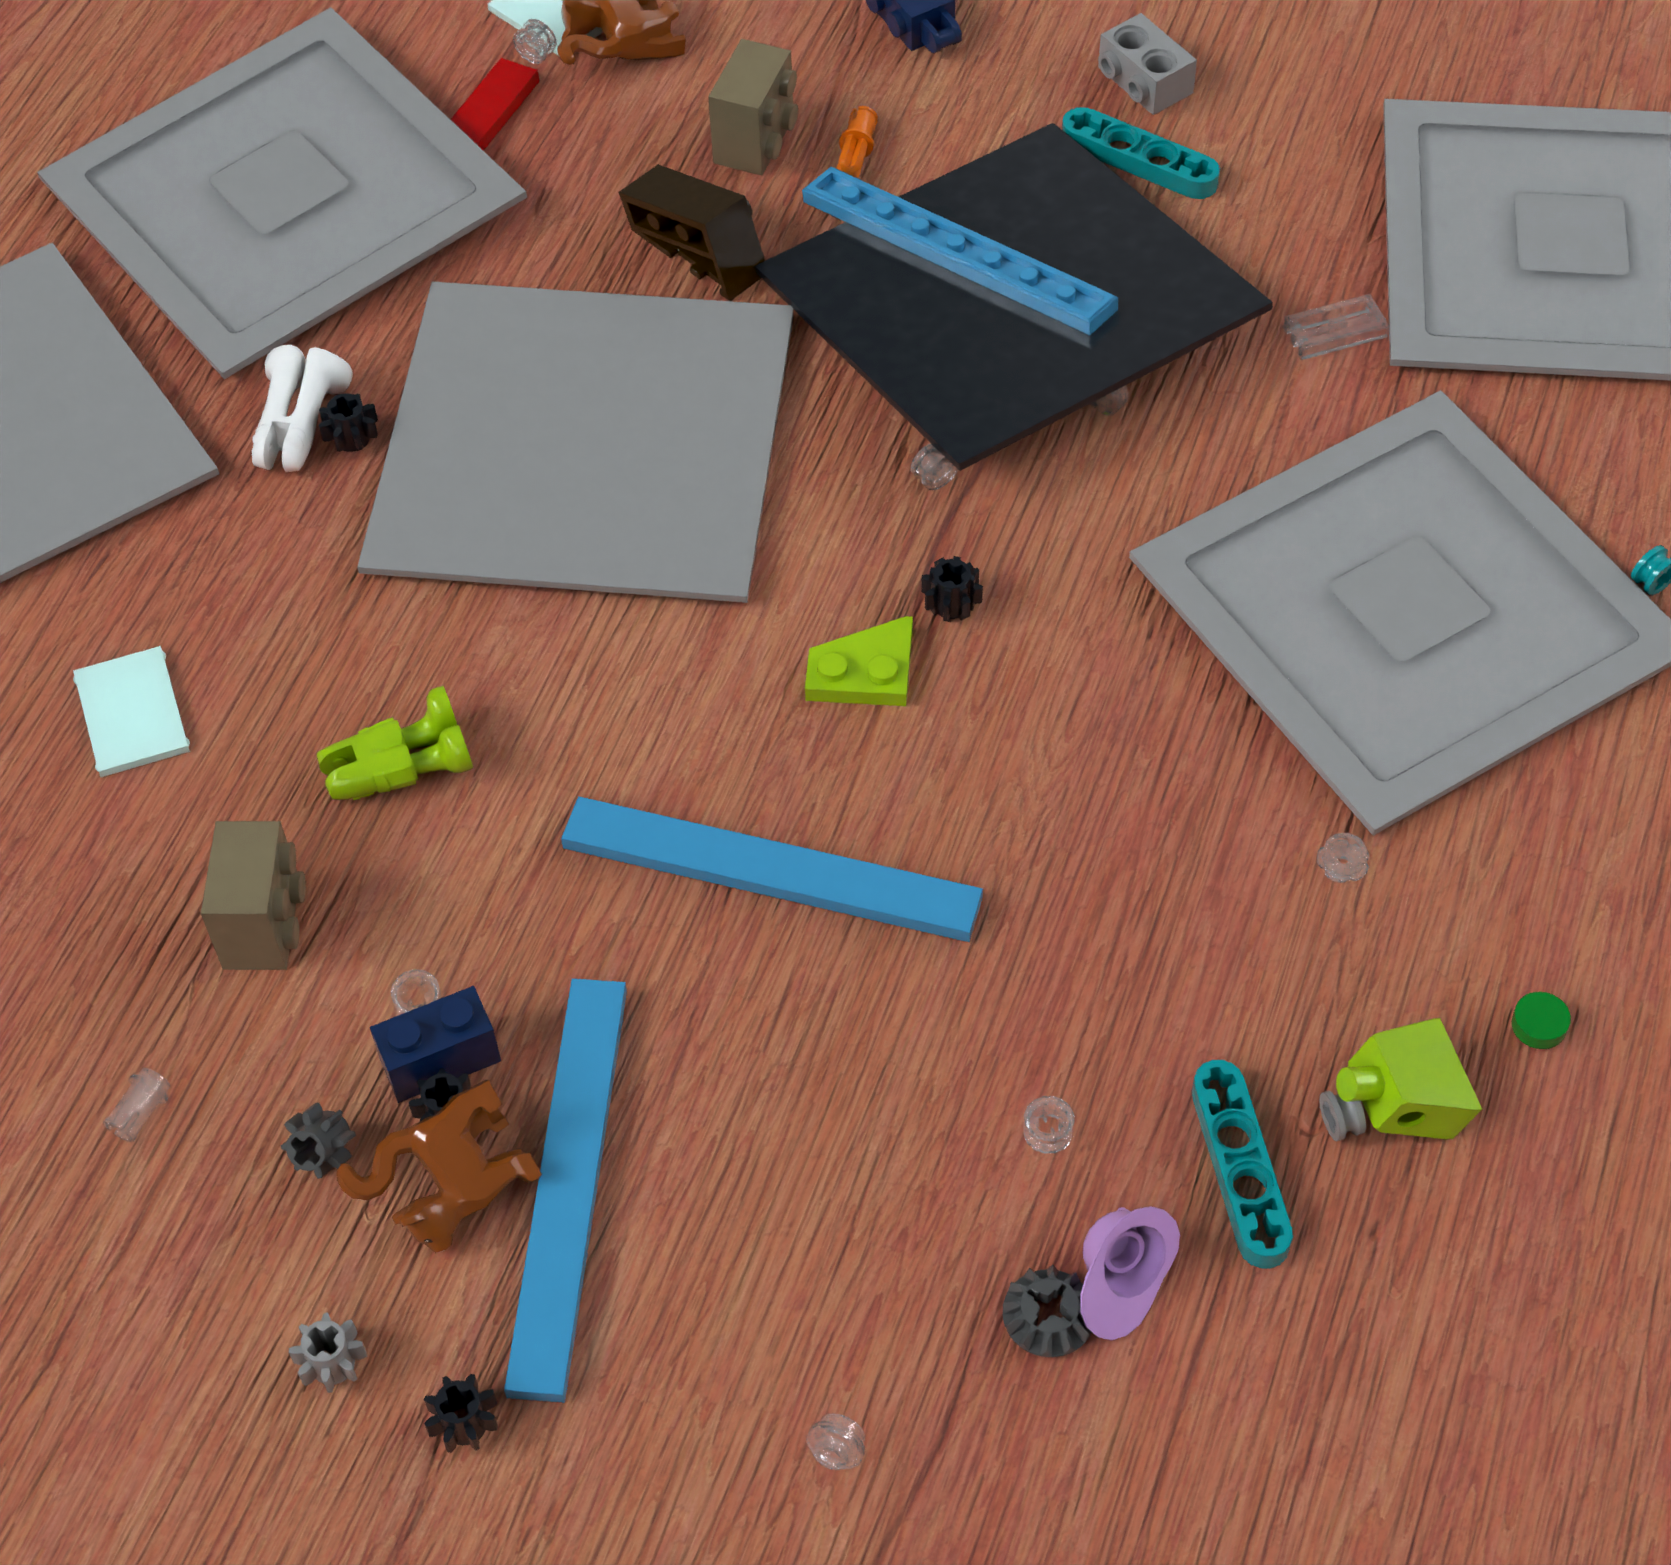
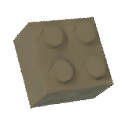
(752, 107)
(252, 895)

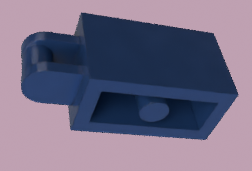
(920, 22)

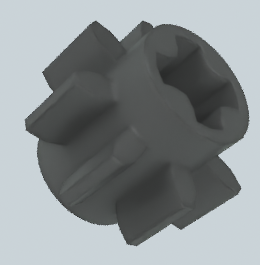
(318, 1140)

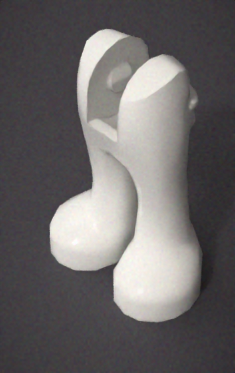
(293, 435)

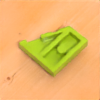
(863, 666)

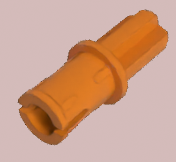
(857, 140)

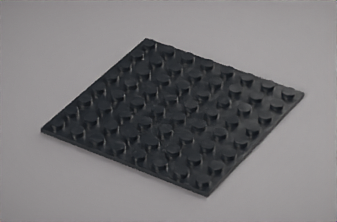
(984, 367)

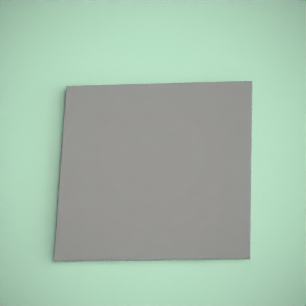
(79, 419)
(582, 442)

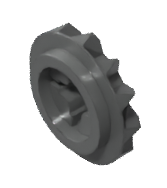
(1055, 1335)

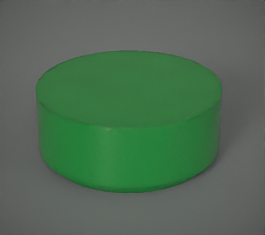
(1541, 1020)

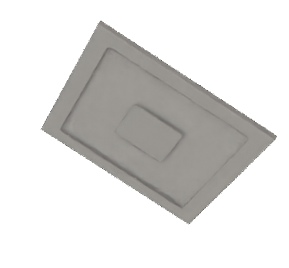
(280, 190)
(1528, 238)
(1409, 609)

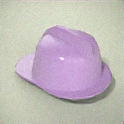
(1125, 1266)

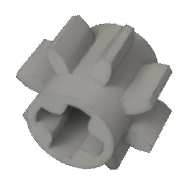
(319, 1364)

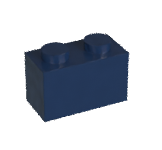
(441, 1034)

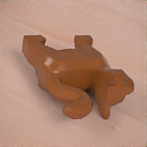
(631, 27)
(453, 1159)

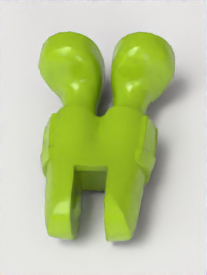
(381, 757)

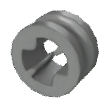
(1341, 1116)

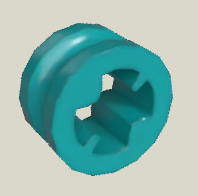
(1653, 570)

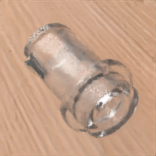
(137, 1104)

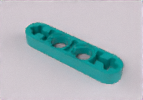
(1186, 173)
(1239, 1162)

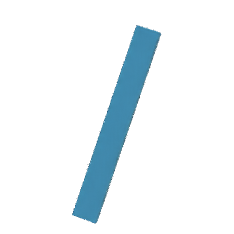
(961, 250)
(773, 868)
(566, 1193)

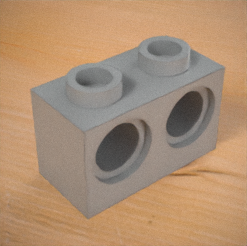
(1147, 63)

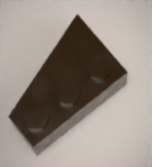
(697, 222)

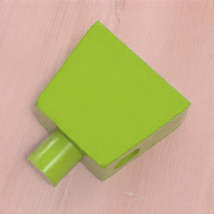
(1411, 1082)

